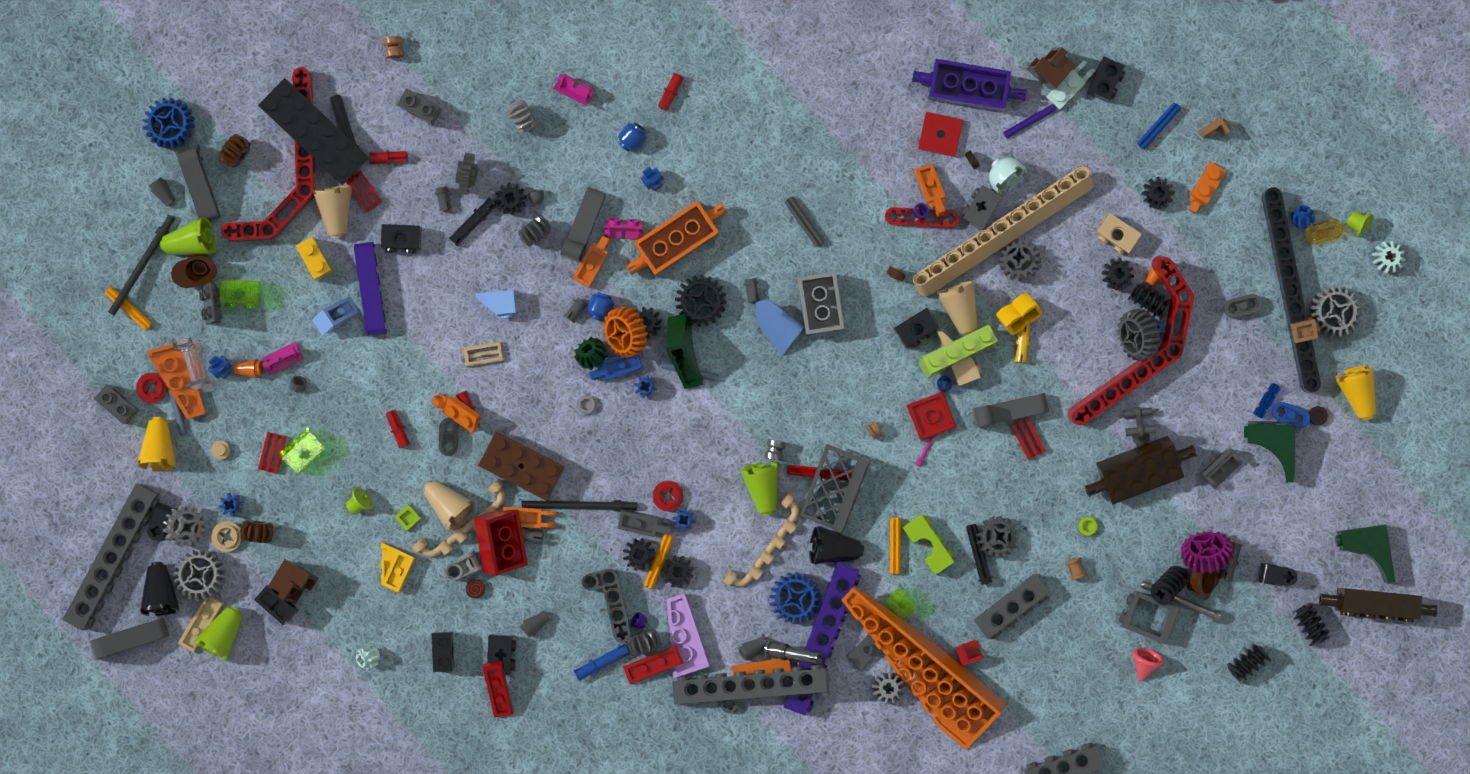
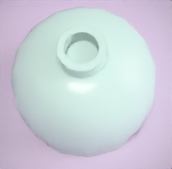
(1006, 173)

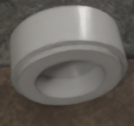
(586, 404)

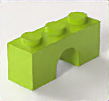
(939, 557)

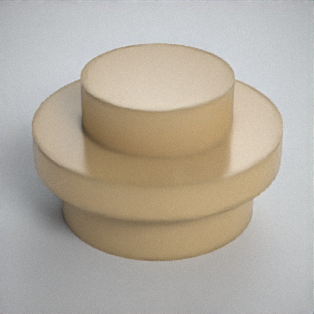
(220, 449)

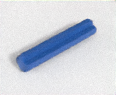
(1159, 125)

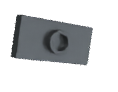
(863, 652)

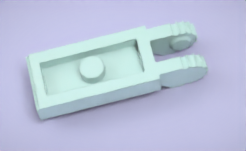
(1069, 86)

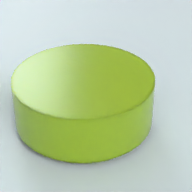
(1088, 526)

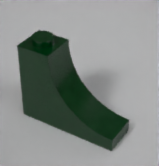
(681, 350)
(1277, 438)
(1373, 543)

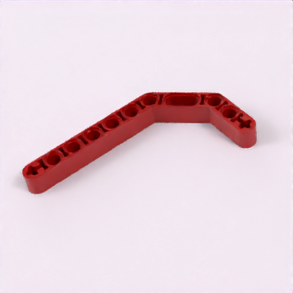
(296, 193)
(1163, 351)

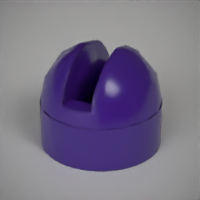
(923, 208)
(641, 621)

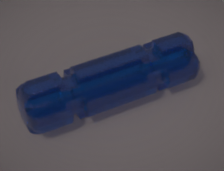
(1267, 400)

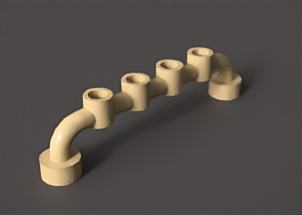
(460, 535)
(776, 542)

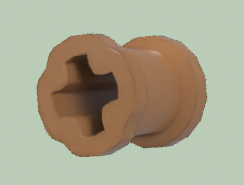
(1076, 568)

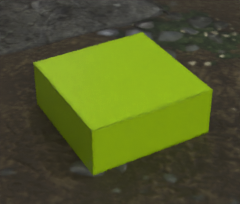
(407, 517)

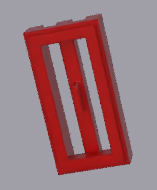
(372, 205)
(1020, 424)
(268, 468)

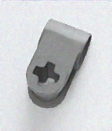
(464, 566)

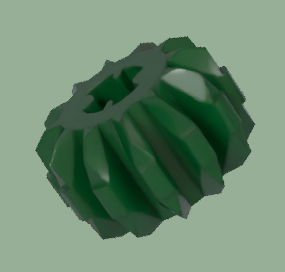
(590, 353)

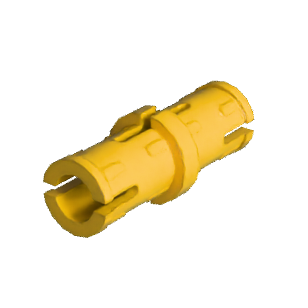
(1022, 345)

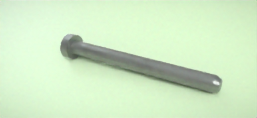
(1215, 615)

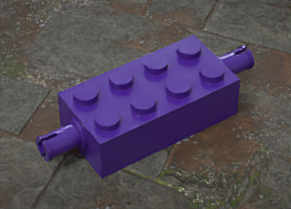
(969, 85)

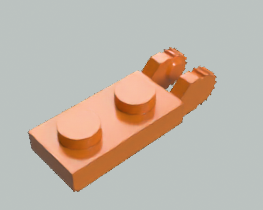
(532, 517)

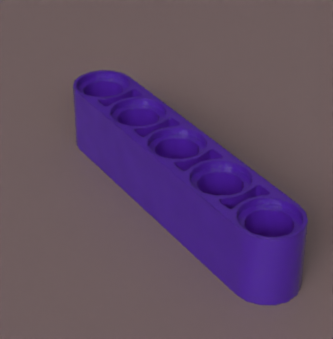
(369, 289)

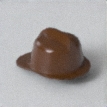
(193, 271)
(1204, 583)

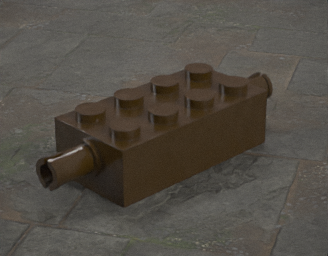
(1140, 470)
(1375, 603)

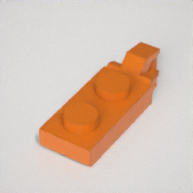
(1206, 186)
(931, 188)
(592, 262)
(457, 411)

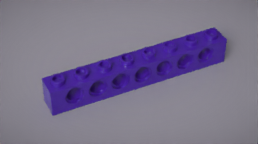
(840, 572)

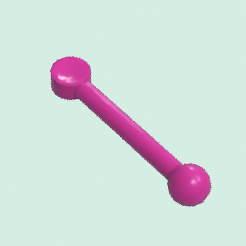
(919, 462)

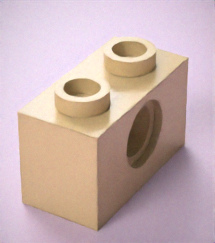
(1129, 234)

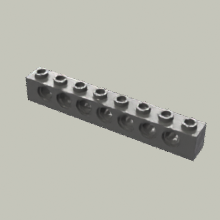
(74, 613)
(683, 696)

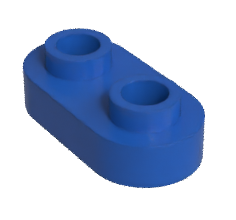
(1290, 414)

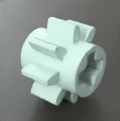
(368, 657)

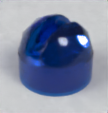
(940, 384)

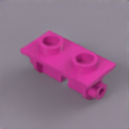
(581, 93)
(615, 227)
(282, 358)

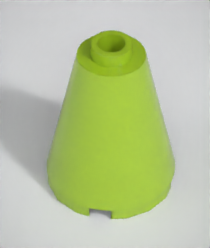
(190, 239)
(762, 485)
(221, 633)

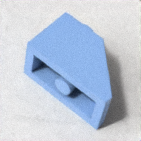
(500, 302)
(335, 315)

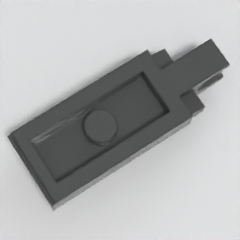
(643, 523)

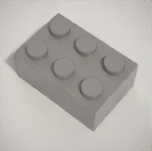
(820, 303)

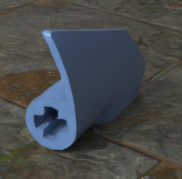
(777, 324)

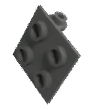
(207, 295)

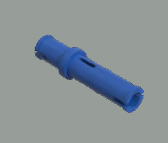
(601, 662)

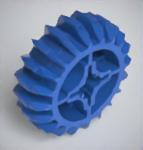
(171, 115)
(804, 612)

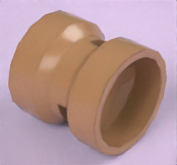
(393, 47)

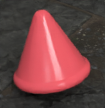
(1146, 662)

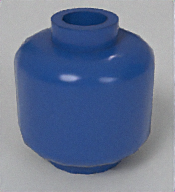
(632, 137)
(600, 305)

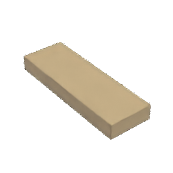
(203, 617)

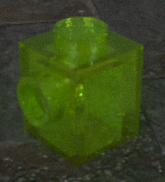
(900, 603)

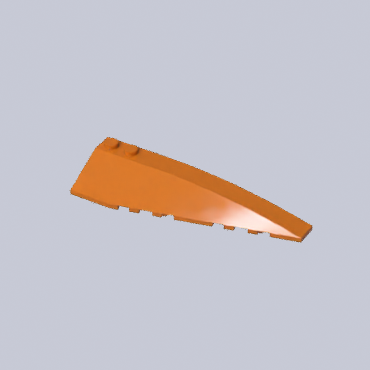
(946, 689)

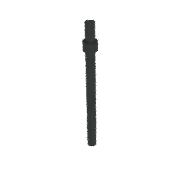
(160, 232)
(617, 505)

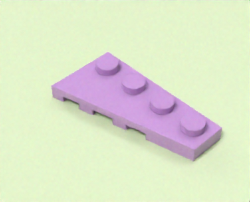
(686, 636)

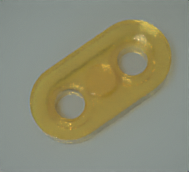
(1323, 231)

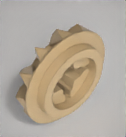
(217, 538)

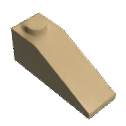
(964, 370)

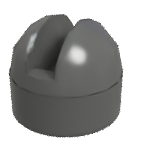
(536, 196)
(295, 380)

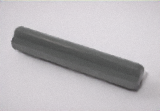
(804, 221)

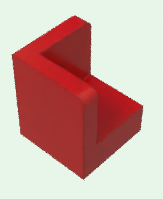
(968, 652)

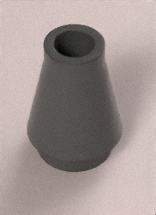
(162, 191)
(534, 624)
(752, 648)

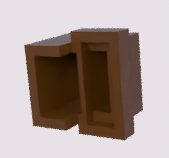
(1052, 68)
(291, 581)

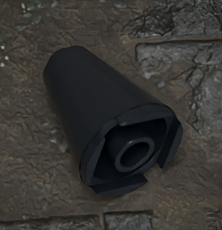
(833, 547)
(158, 592)

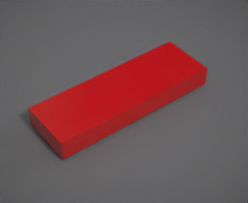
(653, 664)
(498, 689)

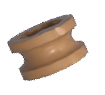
(874, 430)

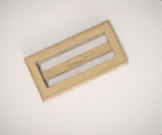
(499, 351)

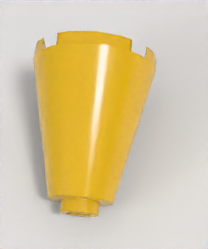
(1359, 390)
(157, 447)

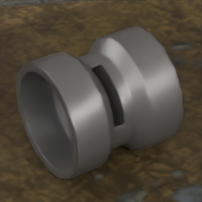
(774, 454)

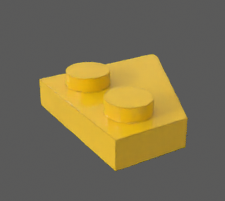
(395, 567)

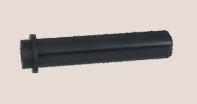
(341, 117)
(979, 555)

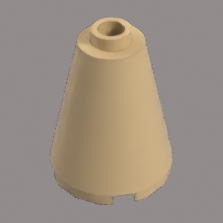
(334, 208)
(961, 306)
(448, 505)

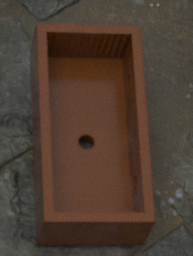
(539, 472)

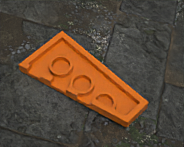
(175, 374)

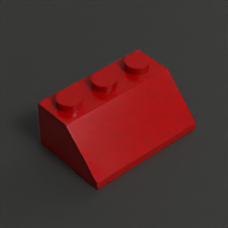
(500, 541)

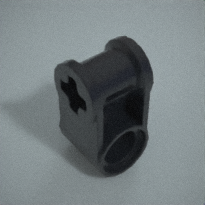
(158, 517)
(1274, 575)

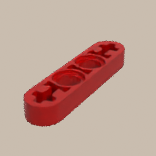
(920, 222)

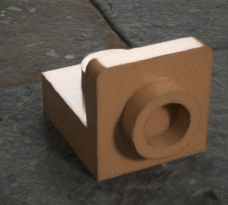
(1211, 128)
(1305, 330)

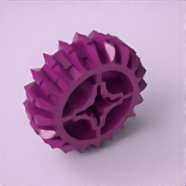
(1207, 552)

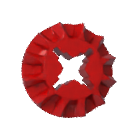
(142, 387)
(666, 486)

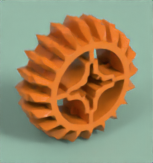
(625, 332)

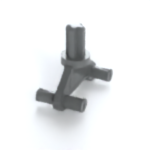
(1140, 434)

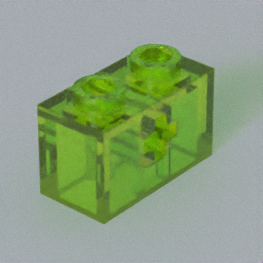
(229, 292)
(307, 442)

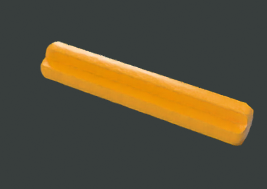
(130, 310)
(895, 545)
(658, 561)

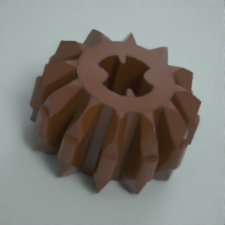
(234, 150)
(256, 531)

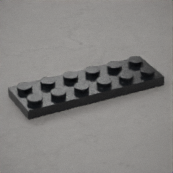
(313, 131)

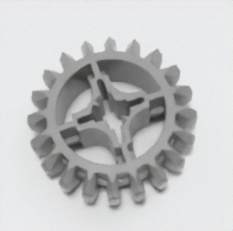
(1332, 303)
(190, 562)

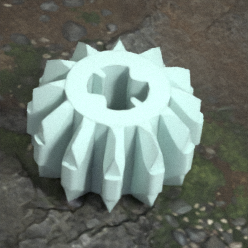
(1388, 249)

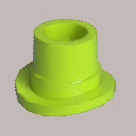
(1360, 222)
(359, 501)

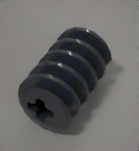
(1150, 299)
(1169, 585)
(1311, 624)
(1248, 662)

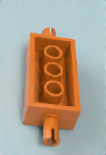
(676, 238)

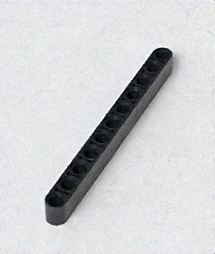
(1293, 280)

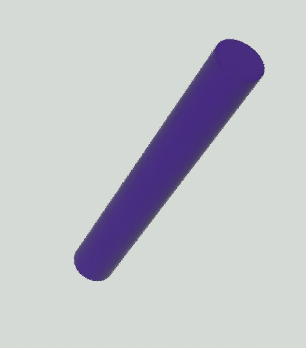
(1029, 121)

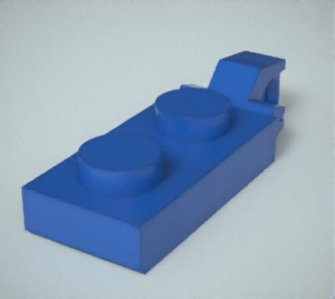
(616, 367)

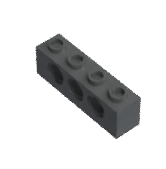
(1032, 584)
(1093, 762)

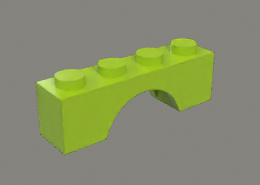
(958, 350)

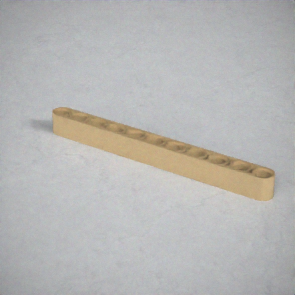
(1003, 231)

